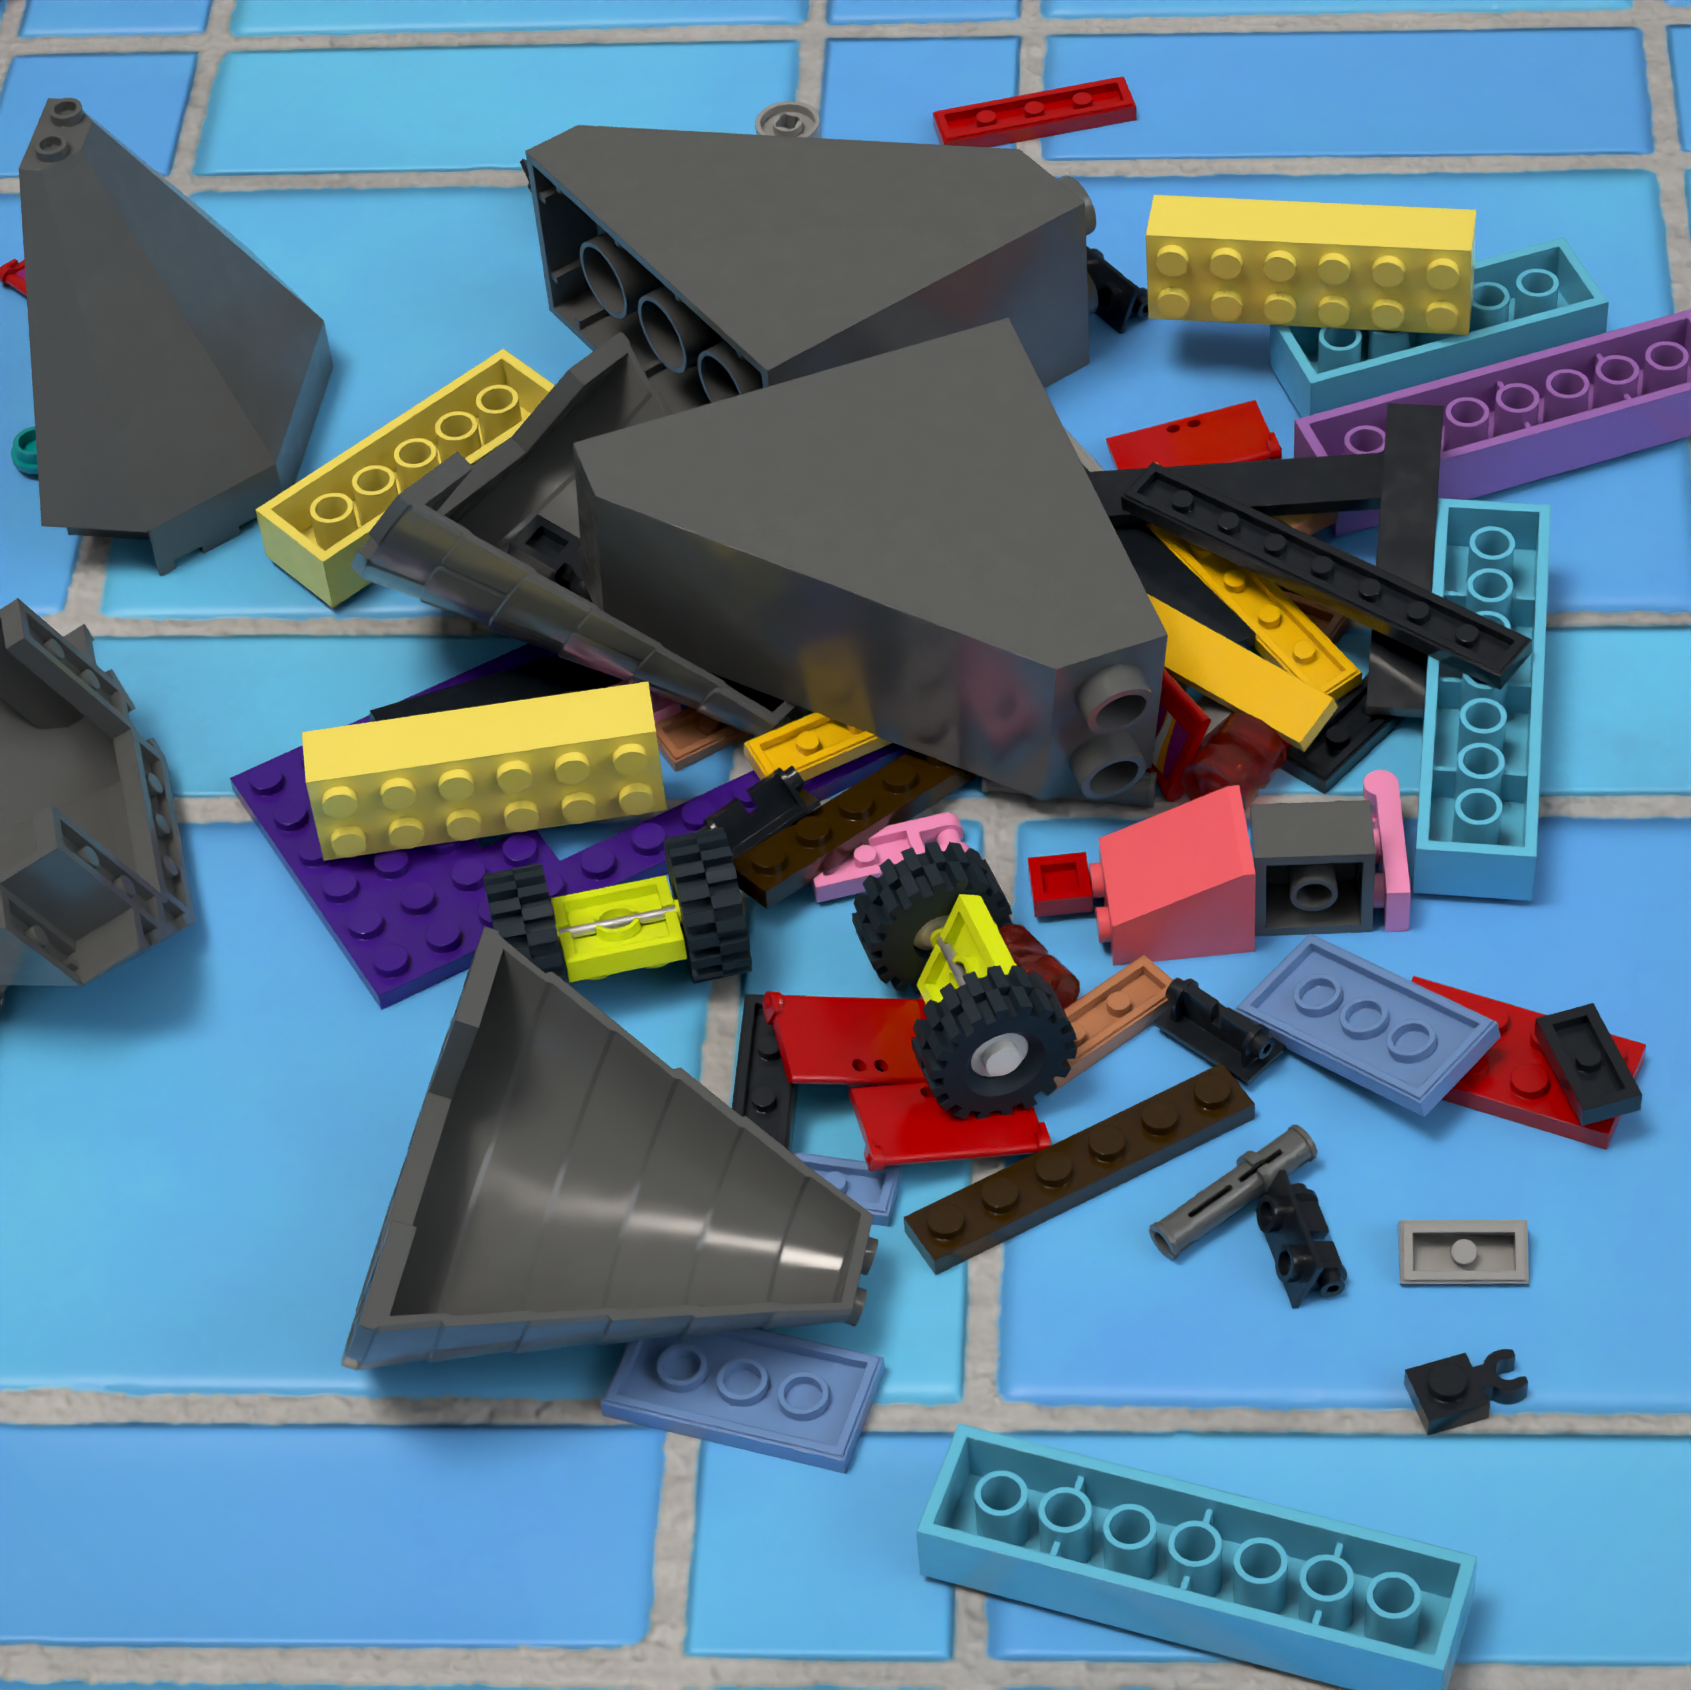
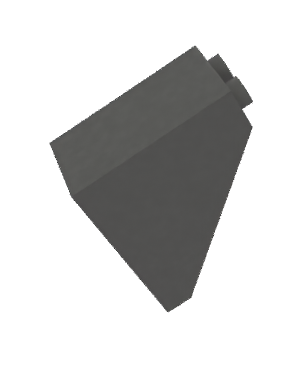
(803, 253)
(892, 558)

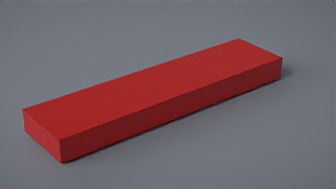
(1036, 114)

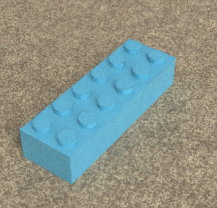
(1519, 307)

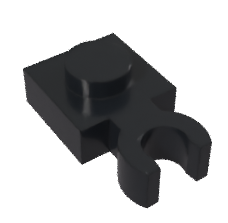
(551, 553)
(1456, 1394)

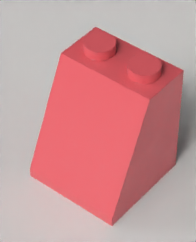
(1178, 883)

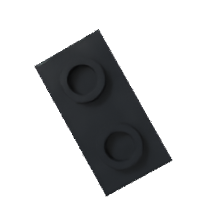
(1117, 295)
(779, 805)
(1217, 1031)
(1290, 1221)

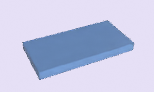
(1369, 1024)
(749, 1393)

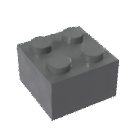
(1313, 867)

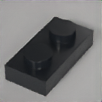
(1588, 1064)

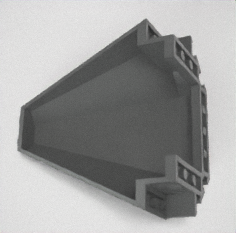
(159, 351)
(84, 815)

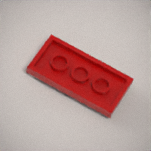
(1516, 1077)

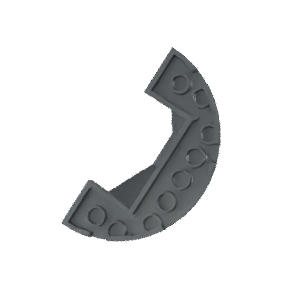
(455, 524)
(589, 1195)

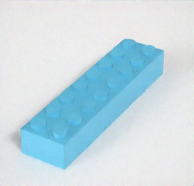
(1479, 740)
(1195, 1565)

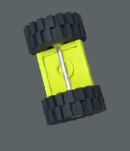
(632, 921)
(988, 1026)

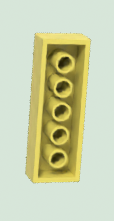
(1311, 264)
(328, 514)
(484, 771)

